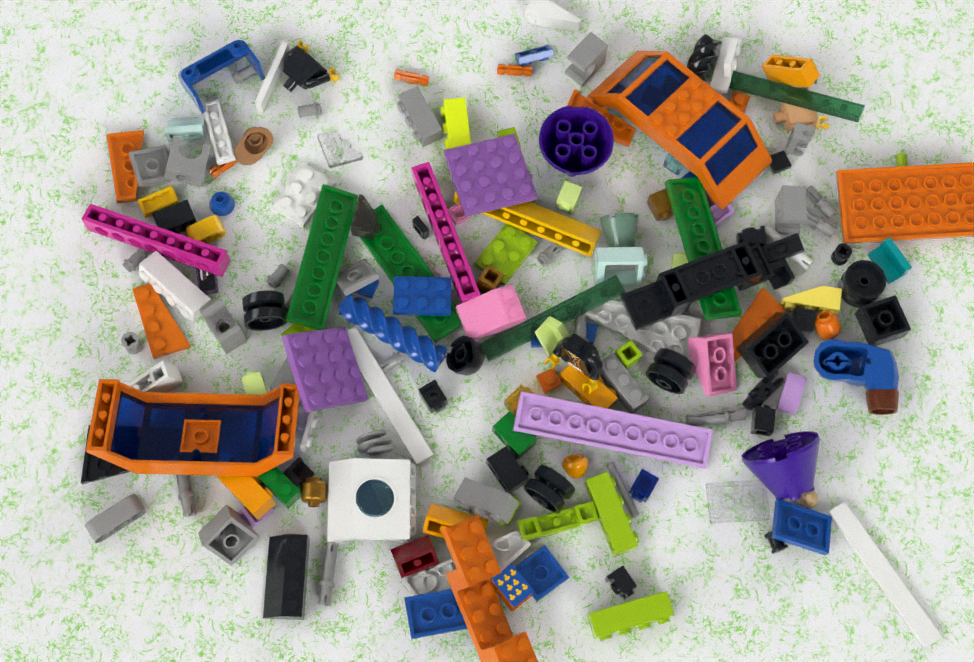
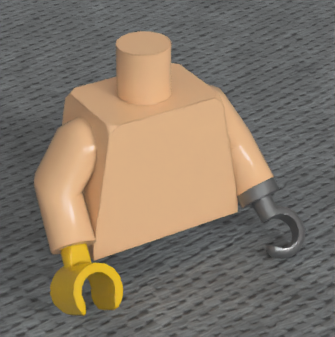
(791, 114)

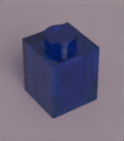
(643, 486)

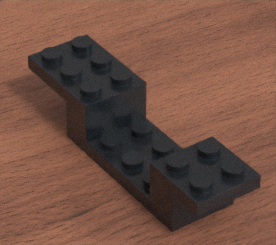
(696, 280)

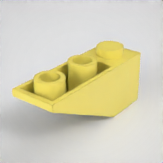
(819, 299)

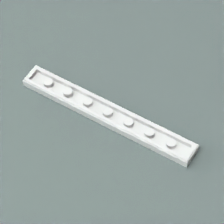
(389, 400)
(884, 575)

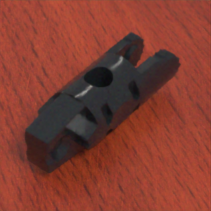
(762, 392)

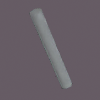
(623, 490)

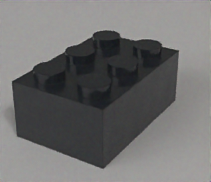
(772, 345)

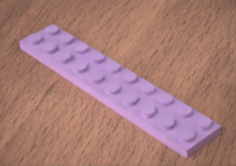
(612, 430)

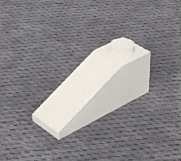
(550, 15)
(159, 378)

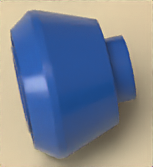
(222, 204)

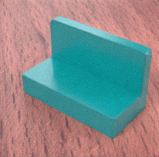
(890, 260)

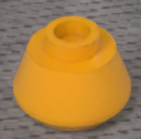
(575, 465)

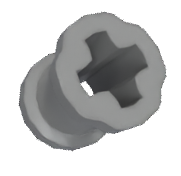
(128, 338)

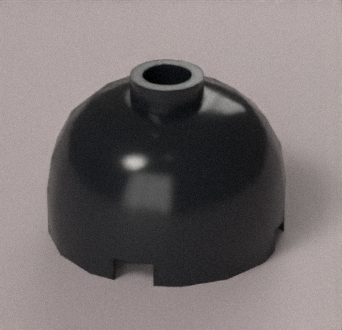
(465, 356)

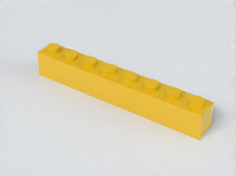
(548, 225)

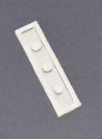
(271, 78)
(218, 132)

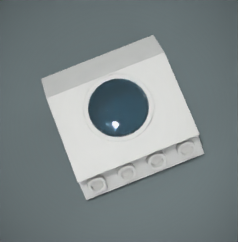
(371, 500)

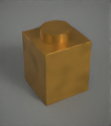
(660, 205)
(489, 279)

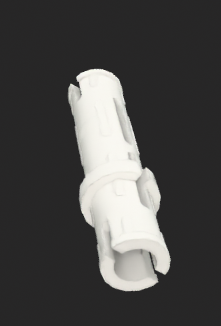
(800, 258)

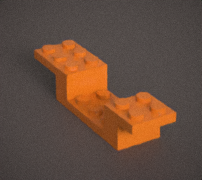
(478, 597)

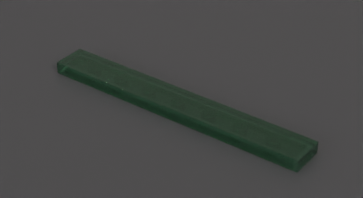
(796, 96)
(562, 312)

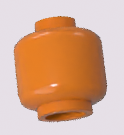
(827, 325)

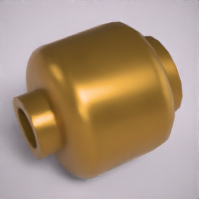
(313, 491)

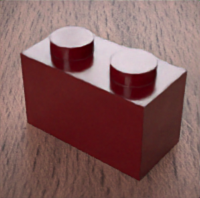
(414, 556)

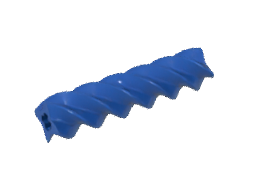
(391, 332)

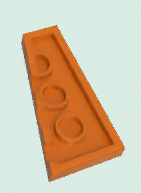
(622, 131)
(123, 175)
(757, 314)
(160, 327)

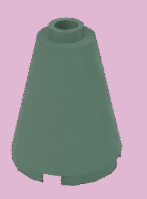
(620, 229)

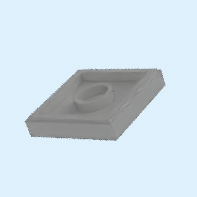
(149, 165)
(356, 277)

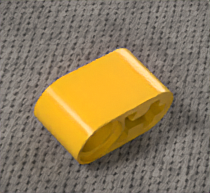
(207, 230)

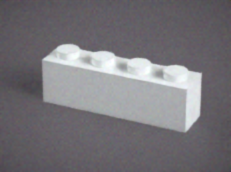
(174, 286)

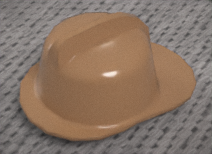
(253, 145)

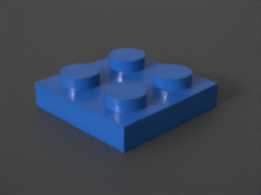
(542, 572)

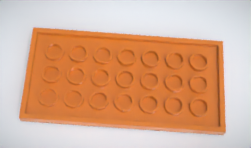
(906, 202)

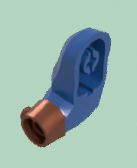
(861, 366)

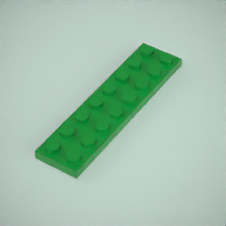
(700, 239)
(322, 258)
(399, 258)

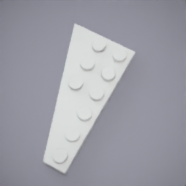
(667, 334)
(505, 549)

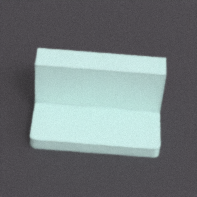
(186, 129)

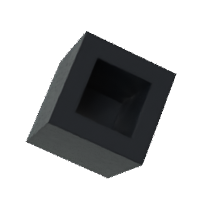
(763, 420)

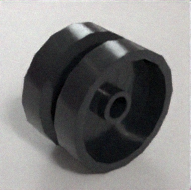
(862, 283)
(264, 310)
(670, 371)
(549, 488)

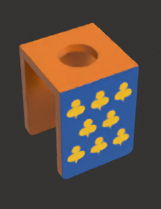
(512, 587)

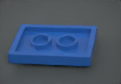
(422, 296)
(801, 527)
(433, 614)

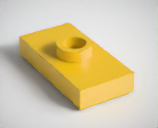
(158, 201)

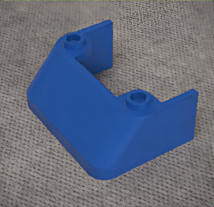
(215, 62)

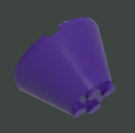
(576, 140)
(785, 465)

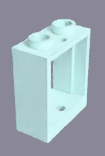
(620, 256)

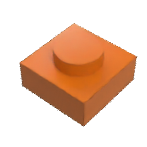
(739, 100)
(549, 380)

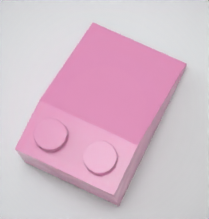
(491, 312)
(714, 362)

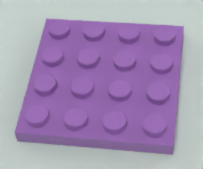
(490, 175)
(324, 368)

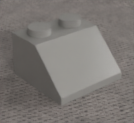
(228, 535)

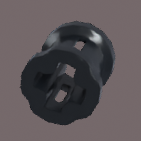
(837, 256)
(775, 544)

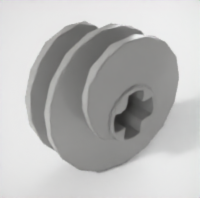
(373, 444)

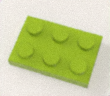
(507, 252)

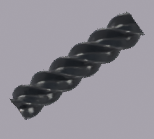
(703, 53)

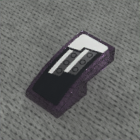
(207, 282)

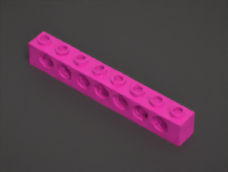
(445, 232)
(156, 239)

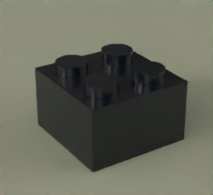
(882, 321)

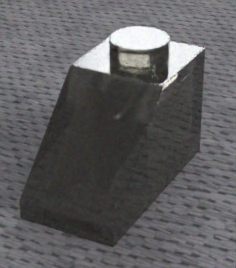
(365, 220)

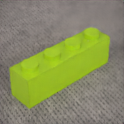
(611, 515)
(630, 615)

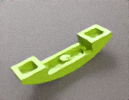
(555, 523)

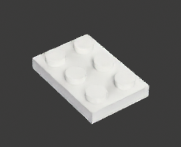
(301, 195)

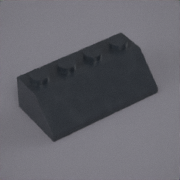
(286, 577)

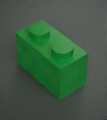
(514, 440)
(280, 486)

